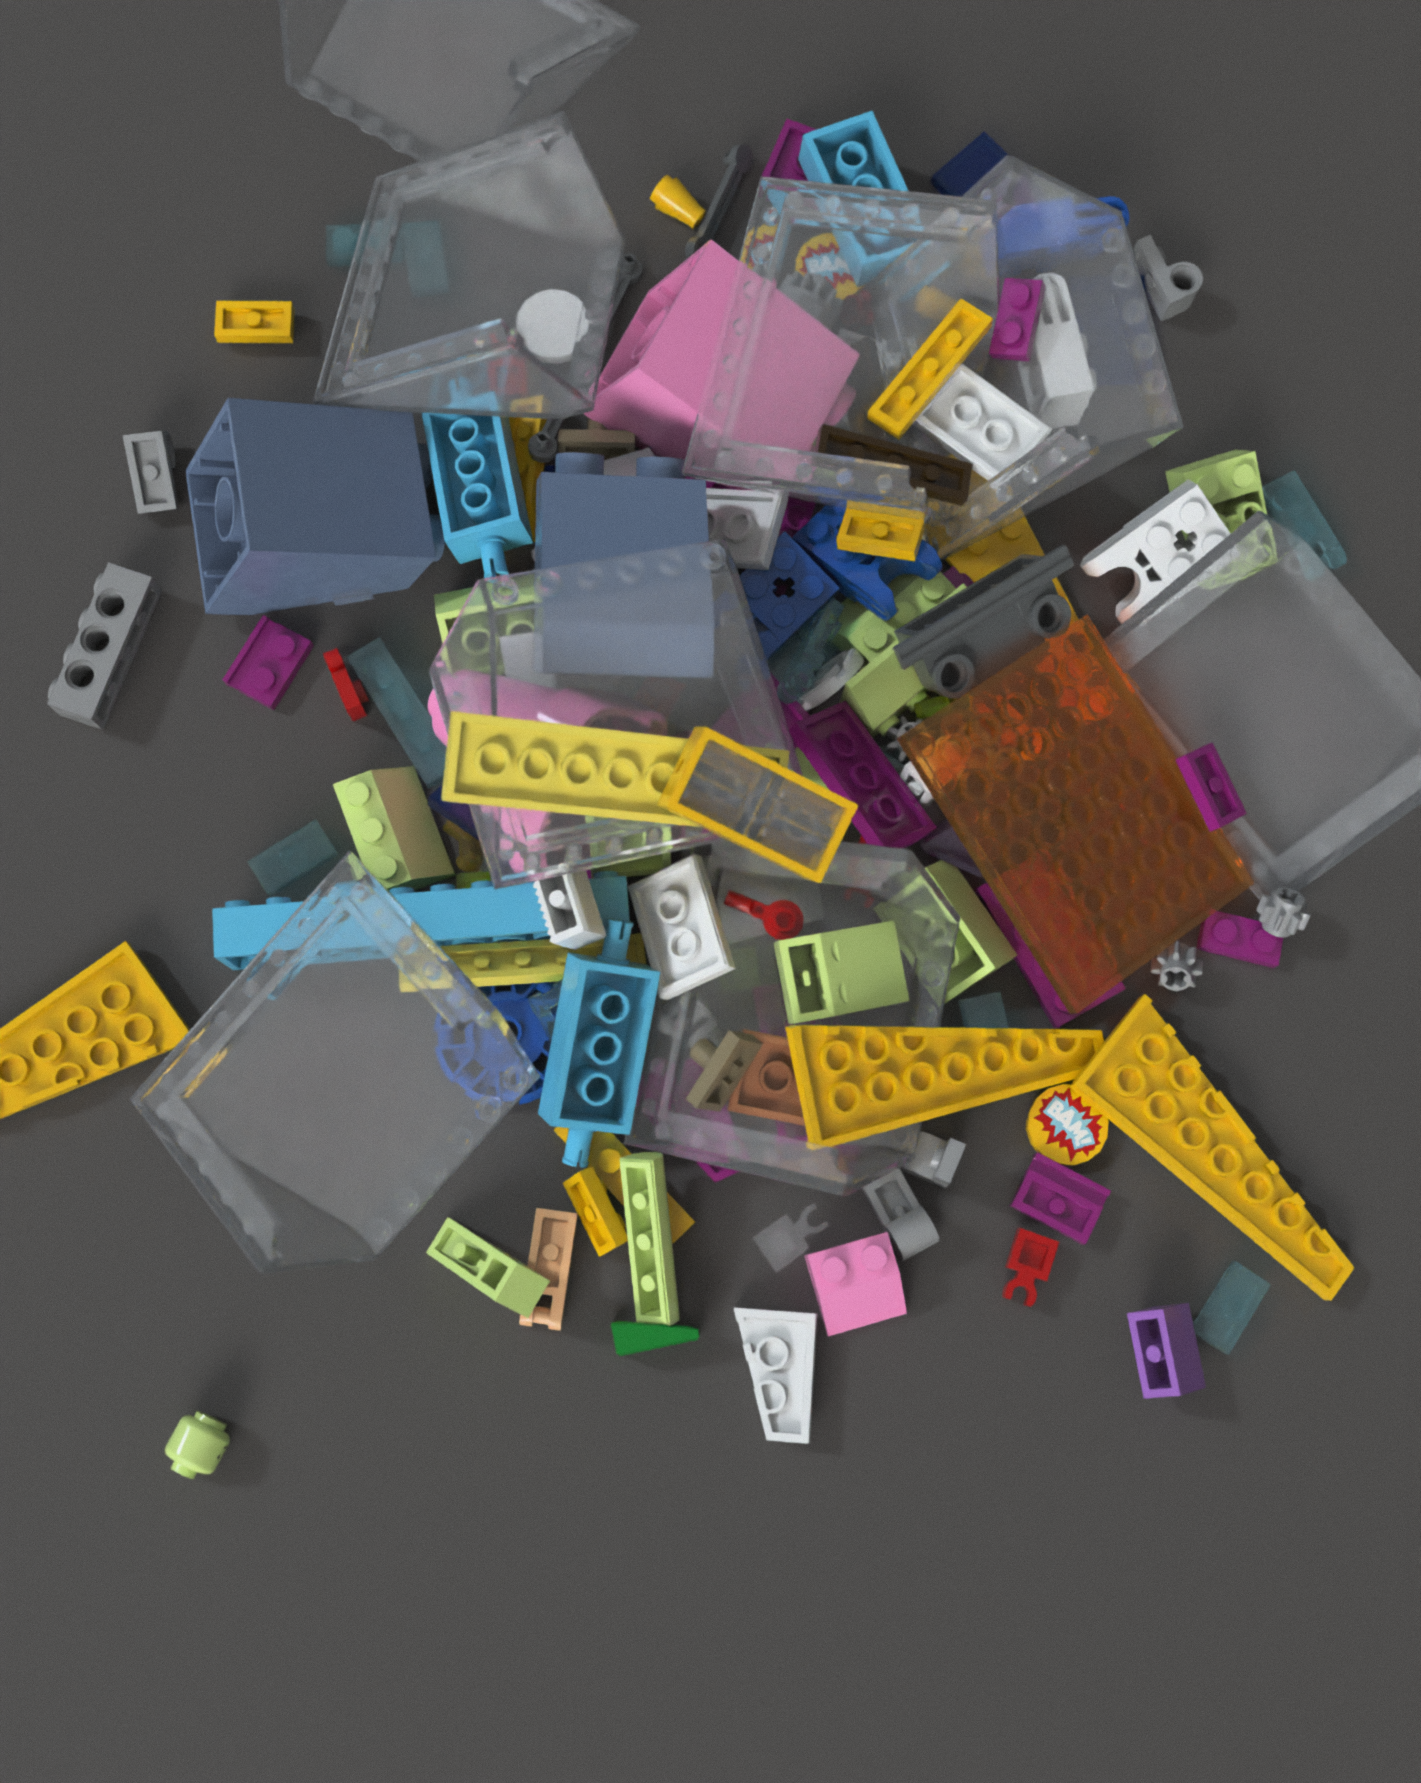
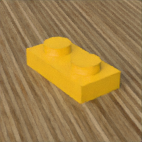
(254, 321)
(880, 534)
(595, 1211)

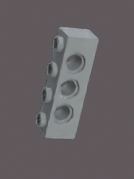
(110, 666)

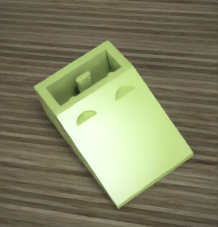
(1228, 482)
(841, 972)

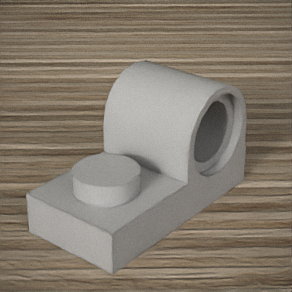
(1162, 280)
(150, 467)
(935, 1159)

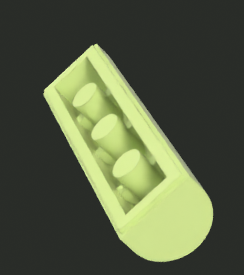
(649, 1238)

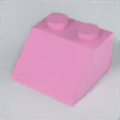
(856, 1283)

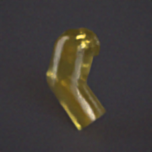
(469, 847)

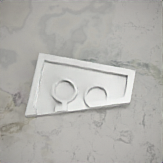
(782, 1366)

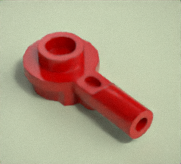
(780, 919)

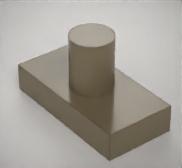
(596, 440)
(721, 1067)

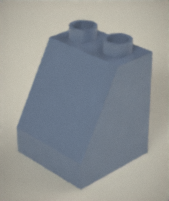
(308, 505)
(608, 516)

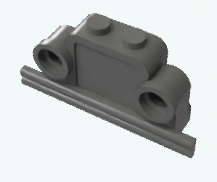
(986, 624)

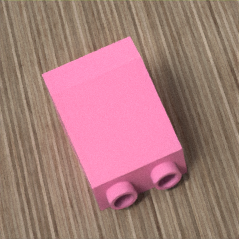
(666, 355)

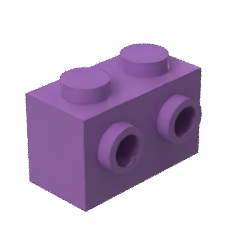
(1166, 1350)

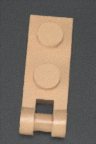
(551, 1257)

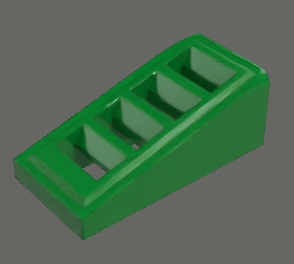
(640, 1337)

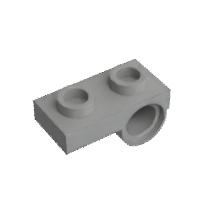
(901, 1214)

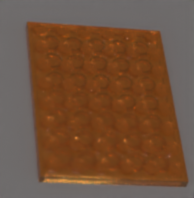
(1075, 813)

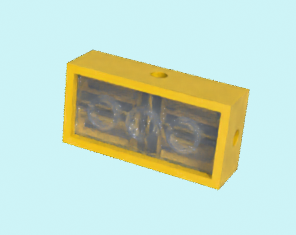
(757, 804)

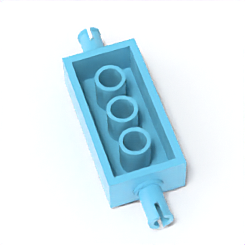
(477, 487)
(598, 1043)

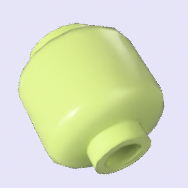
(197, 1444)

